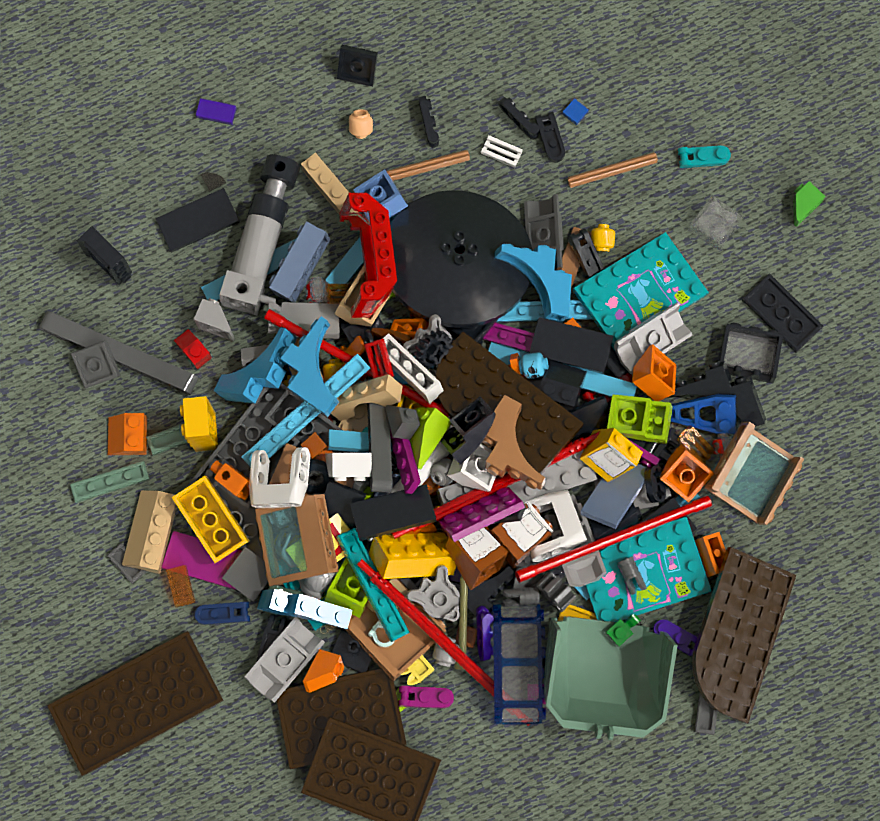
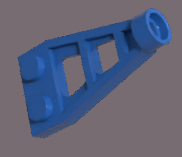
(725, 413)

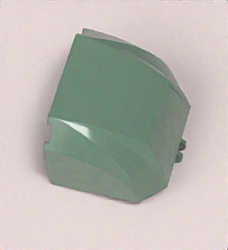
(606, 686)

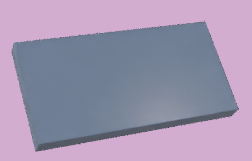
(613, 498)

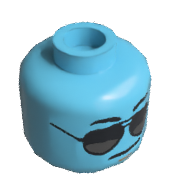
(533, 365)

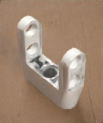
(278, 494)
(568, 521)

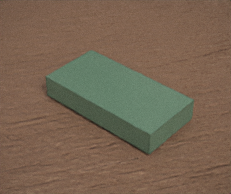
(166, 440)

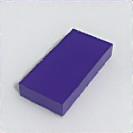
(216, 111)

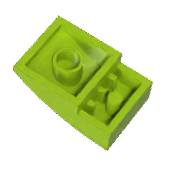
(640, 418)

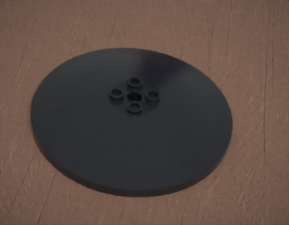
(457, 287)

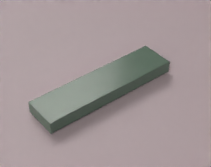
(109, 481)

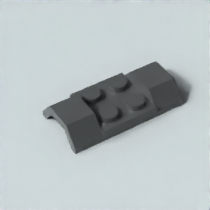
(545, 226)

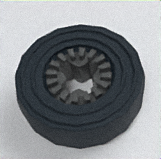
(318, 484)

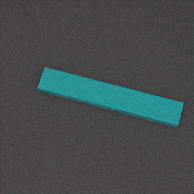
(381, 603)

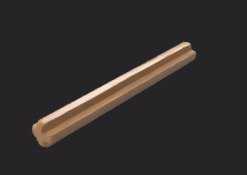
(429, 165)
(613, 169)

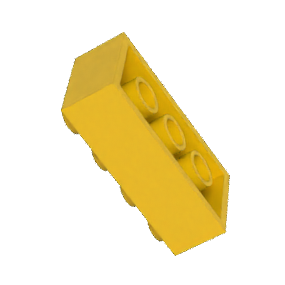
(200, 423)
(210, 519)
(411, 555)

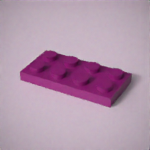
(481, 514)

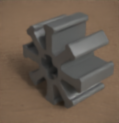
(555, 591)

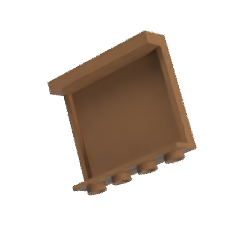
(404, 651)

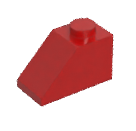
(193, 349)

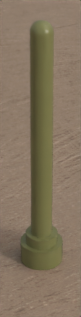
(462, 619)

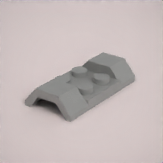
(662, 330)
(586, 568)
(283, 660)

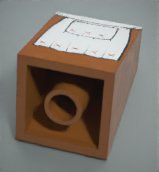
(523, 535)
(477, 556)

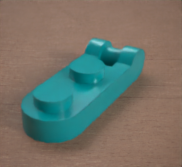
(704, 156)

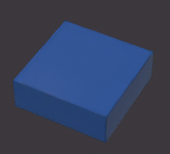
(575, 111)

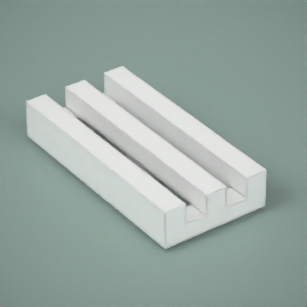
(484, 151)

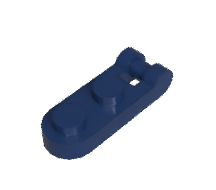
(222, 613)

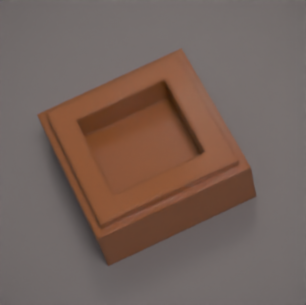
(471, 637)

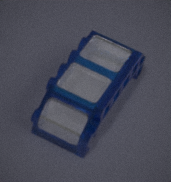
(518, 665)

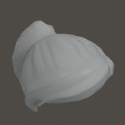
(316, 585)

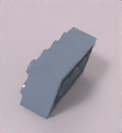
(299, 262)

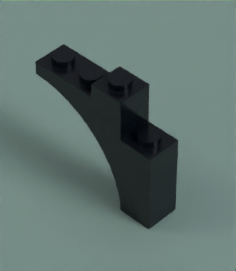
(719, 382)
(480, 594)

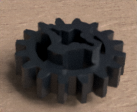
(432, 349)

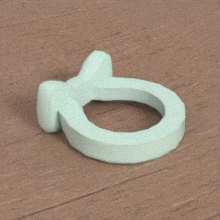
(372, 633)

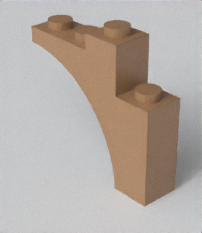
(506, 452)

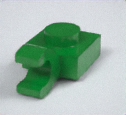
(620, 630)

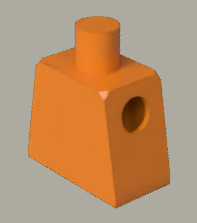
(236, 483)

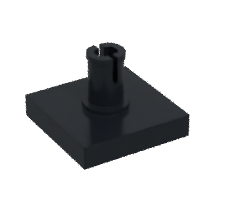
(357, 65)
(351, 652)

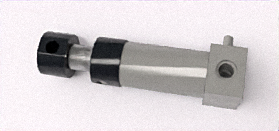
(244, 284)

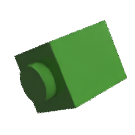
(806, 201)

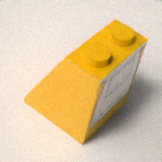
(611, 454)

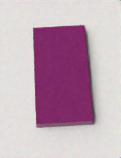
(190, 552)

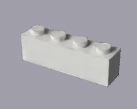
(412, 371)

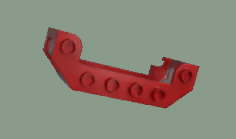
(377, 250)

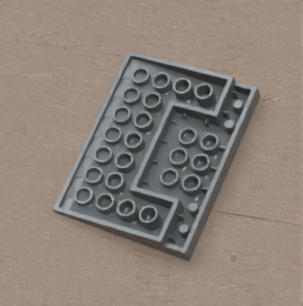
(255, 423)

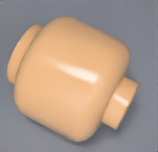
(360, 123)

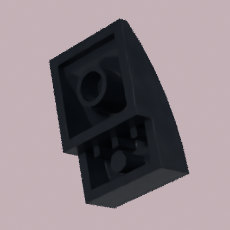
(468, 429)

